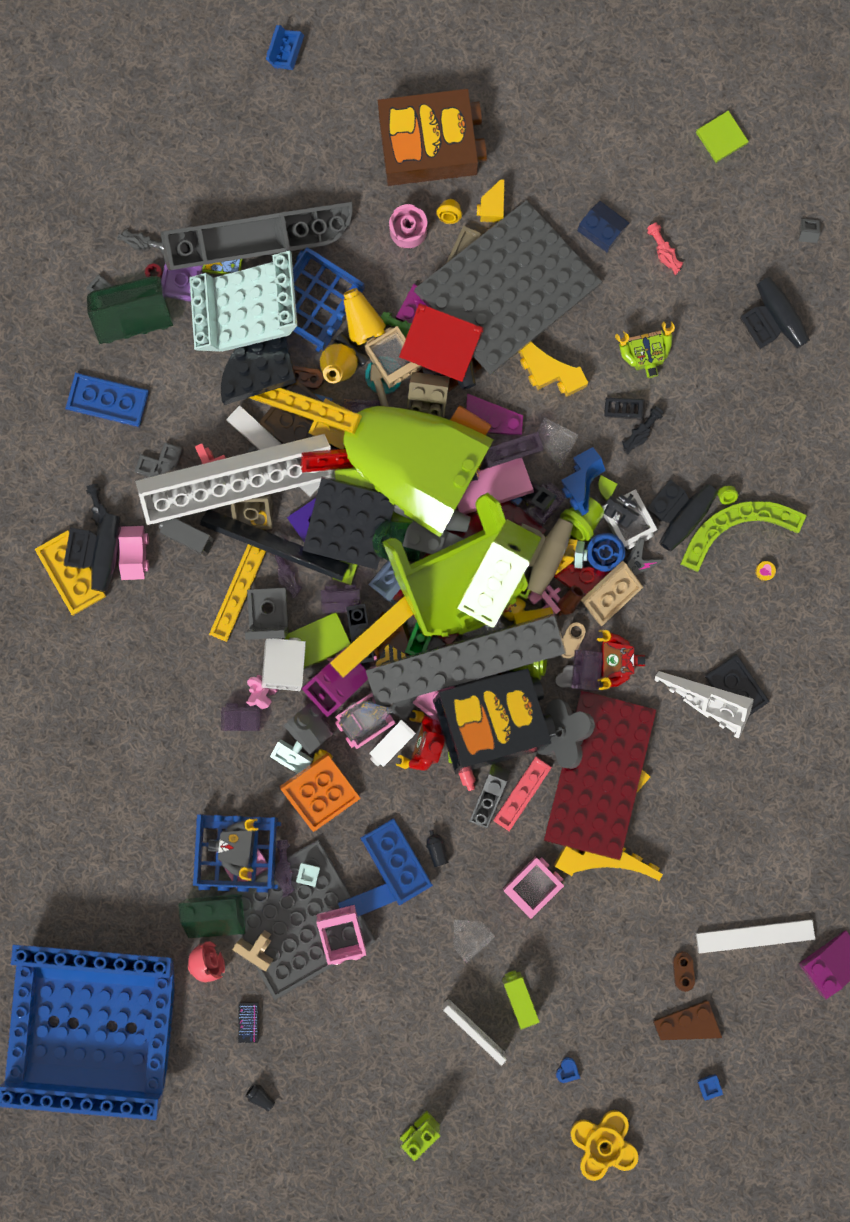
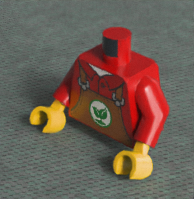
(617, 660)
(428, 745)

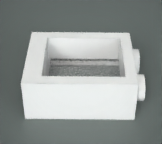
(643, 527)

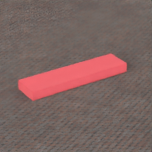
(522, 793)

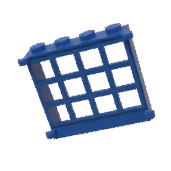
(339, 314)
(223, 822)

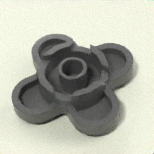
(570, 733)

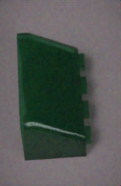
(128, 309)

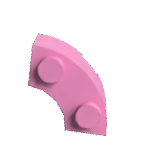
(133, 552)

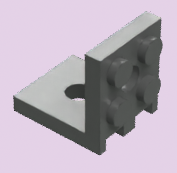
(263, 624)

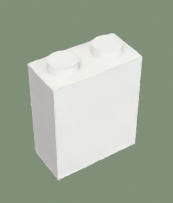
(283, 664)

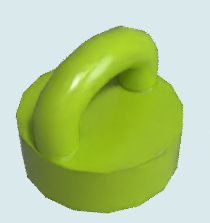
(727, 495)

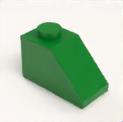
(418, 641)

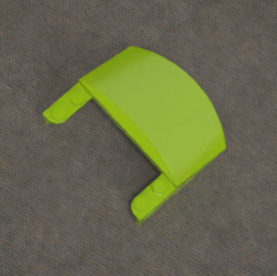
(440, 581)

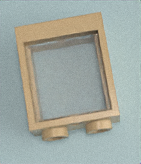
(385, 356)

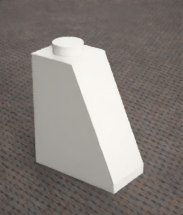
(391, 744)

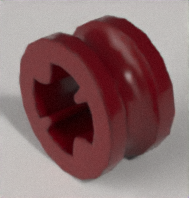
(151, 267)

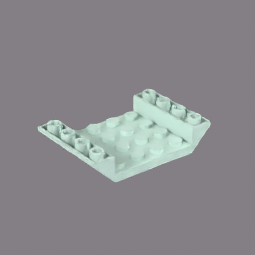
(244, 306)

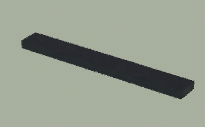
(273, 544)

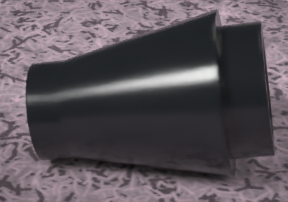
(259, 1097)

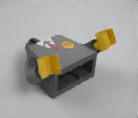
(236, 847)

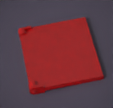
(441, 342)

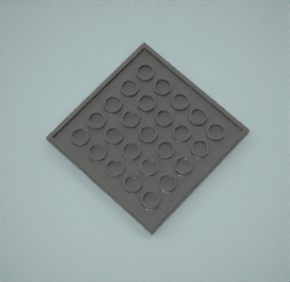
(293, 922)

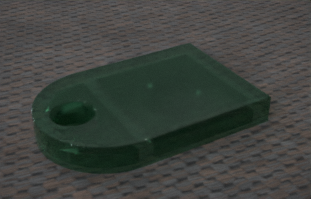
(396, 530)

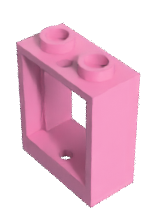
(338, 917)

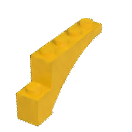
(546, 370)
(572, 861)

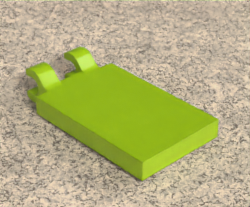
(322, 639)

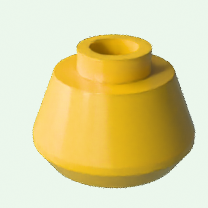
(449, 211)

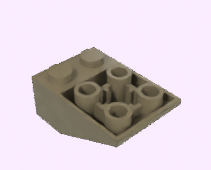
(428, 393)

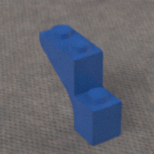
(577, 485)

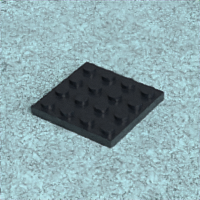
(346, 522)

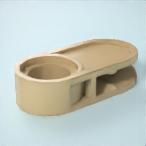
(570, 642)

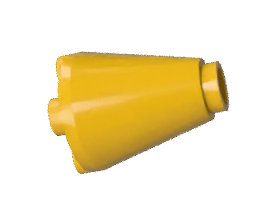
(361, 317)
(338, 363)

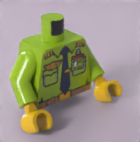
(647, 349)

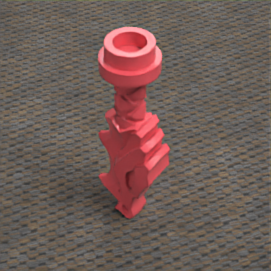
(665, 252)

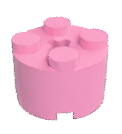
(405, 236)

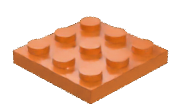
(320, 792)

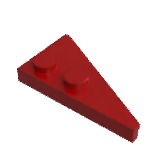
(582, 577)

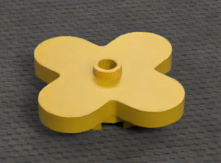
(617, 1152)

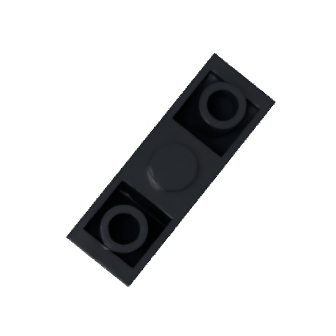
(358, 625)

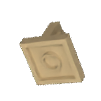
(255, 953)

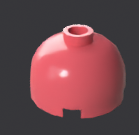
(205, 963)

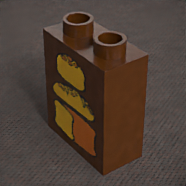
(430, 136)

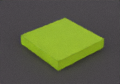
(722, 136)

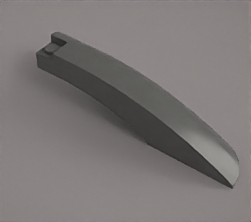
(255, 236)

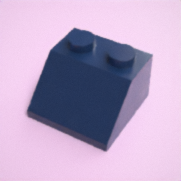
(602, 226)

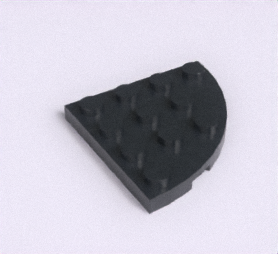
(257, 370)

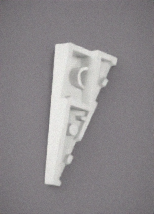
(725, 707)

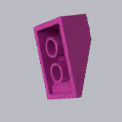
(829, 966)

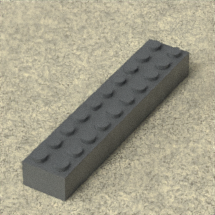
(466, 660)

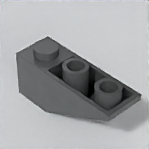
(489, 796)

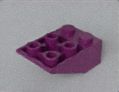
(330, 689)

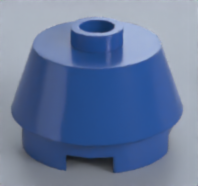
(605, 552)

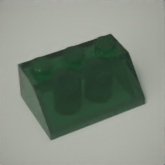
(212, 916)

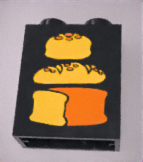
(493, 720)

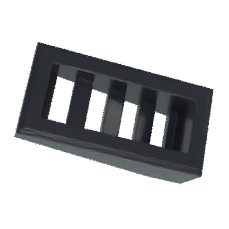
(641, 407)

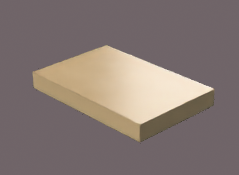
(612, 593)

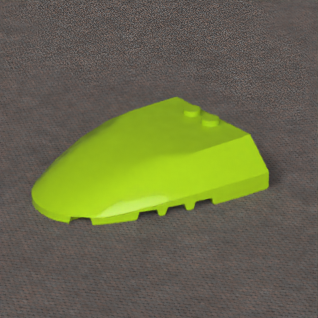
(416, 460)

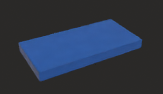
(107, 399)
(396, 861)

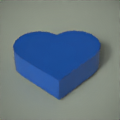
(567, 1071)

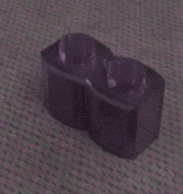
(240, 718)

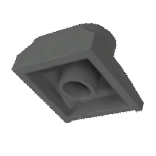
(309, 727)

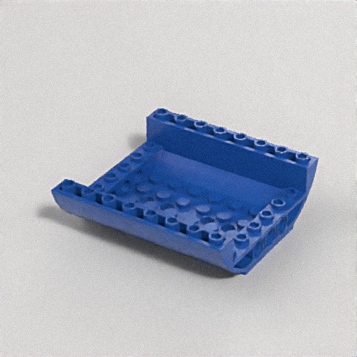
(88, 1065)

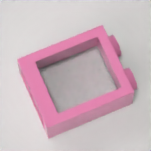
(534, 885)

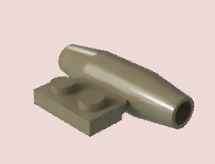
(548, 554)

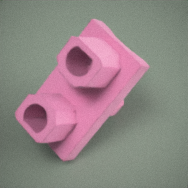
(534, 598)
(258, 694)

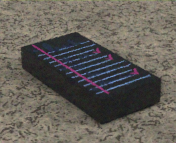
(248, 1022)

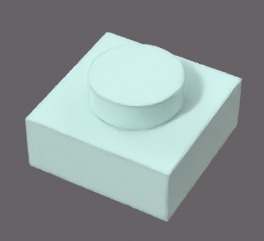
(580, 554)
(308, 874)

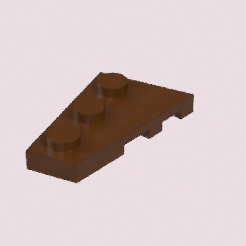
(688, 1023)

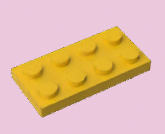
(71, 583)

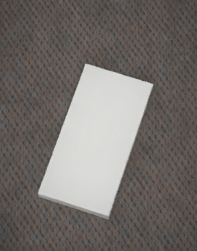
(474, 1031)

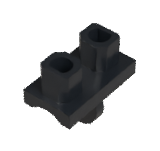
(614, 505)

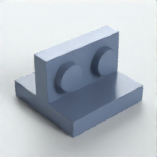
(386, 583)

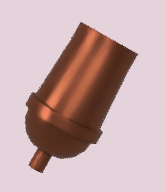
(570, 600)

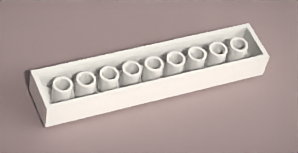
(229, 480)

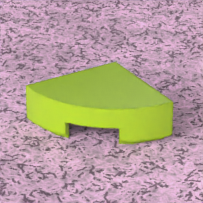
(606, 487)

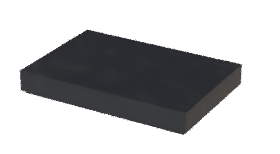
(735, 678)

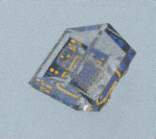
(362, 718)

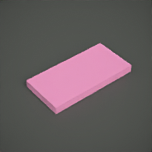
(501, 481)

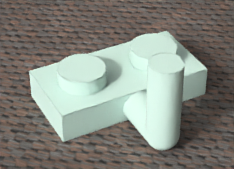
(291, 756)

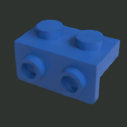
(284, 48)

